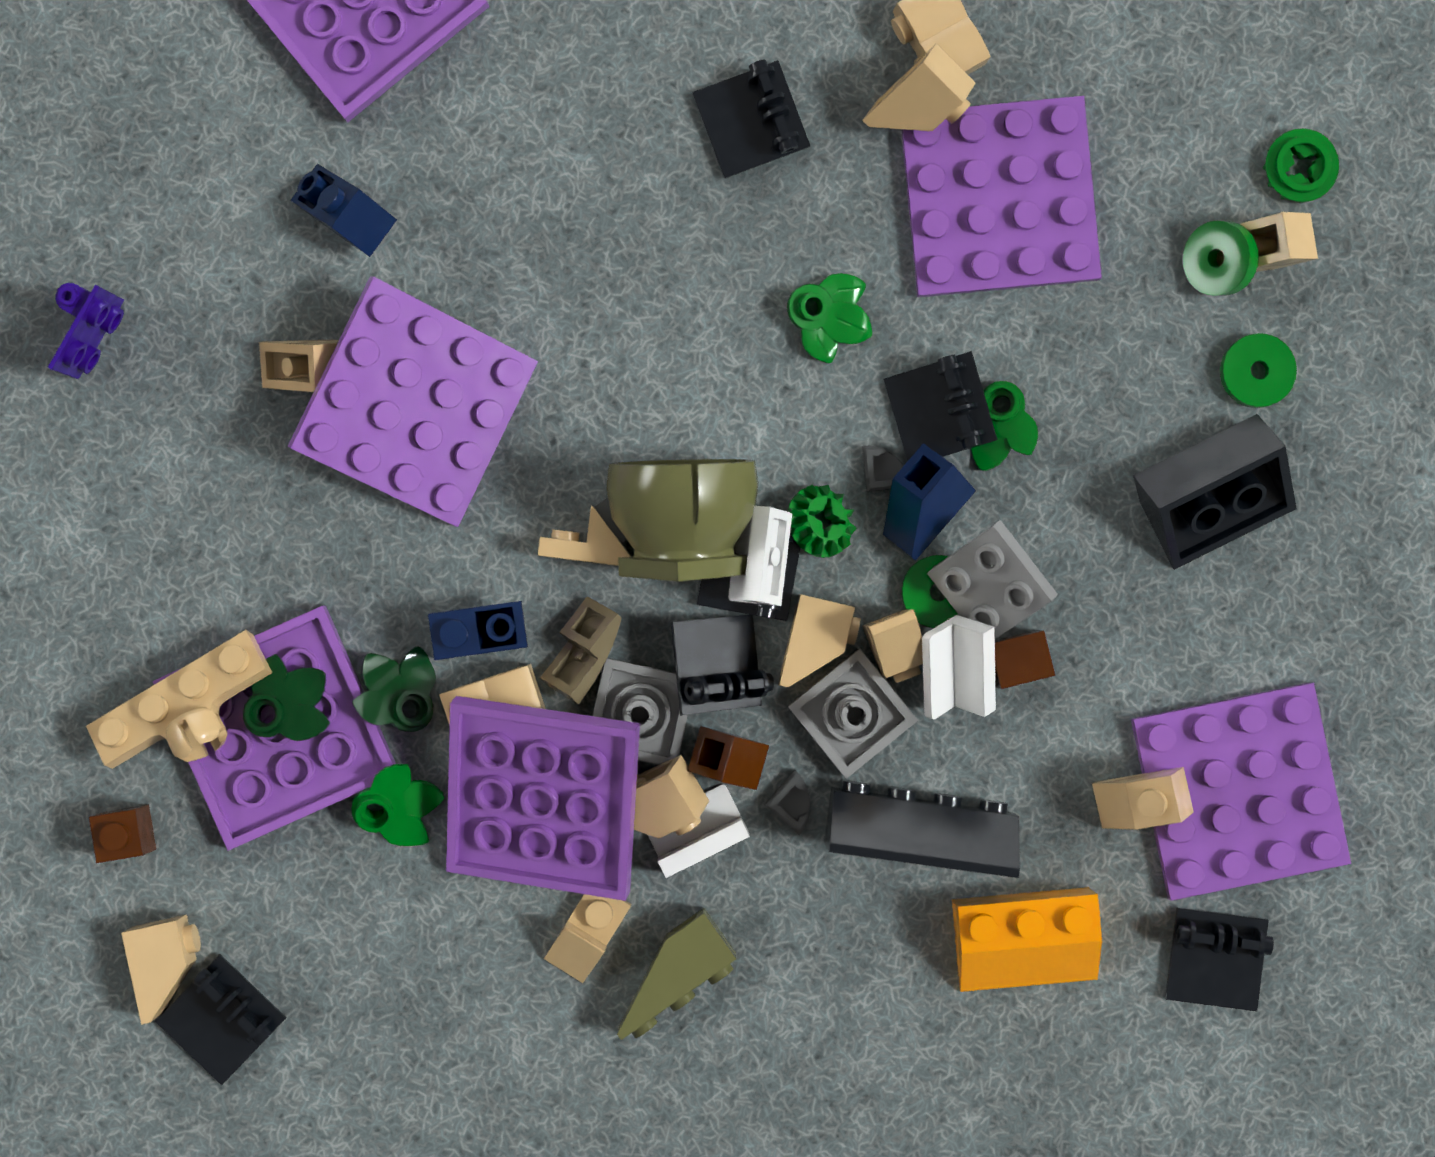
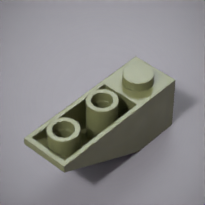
(684, 961)

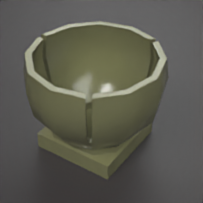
(682, 516)

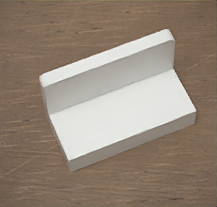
(766, 545)
(959, 667)
(719, 829)

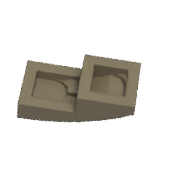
(590, 640)

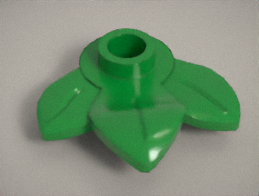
(836, 318)
(1013, 428)
(402, 803)

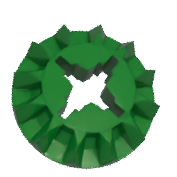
(1303, 144)
(808, 530)

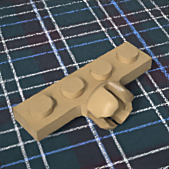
(182, 705)

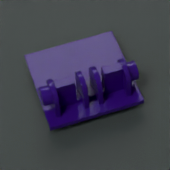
(95, 315)

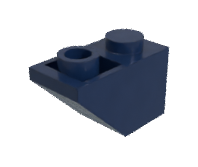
(343, 209)
(924, 501)
(478, 630)

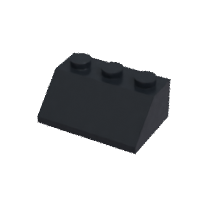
(1217, 490)

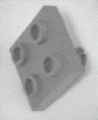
(993, 580)
(647, 698)
(852, 713)

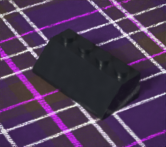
(923, 830)

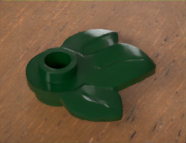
(392, 685)
(293, 699)

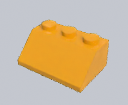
(1027, 939)

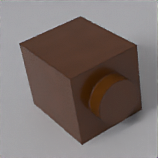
(1022, 659)
(728, 758)
(122, 833)

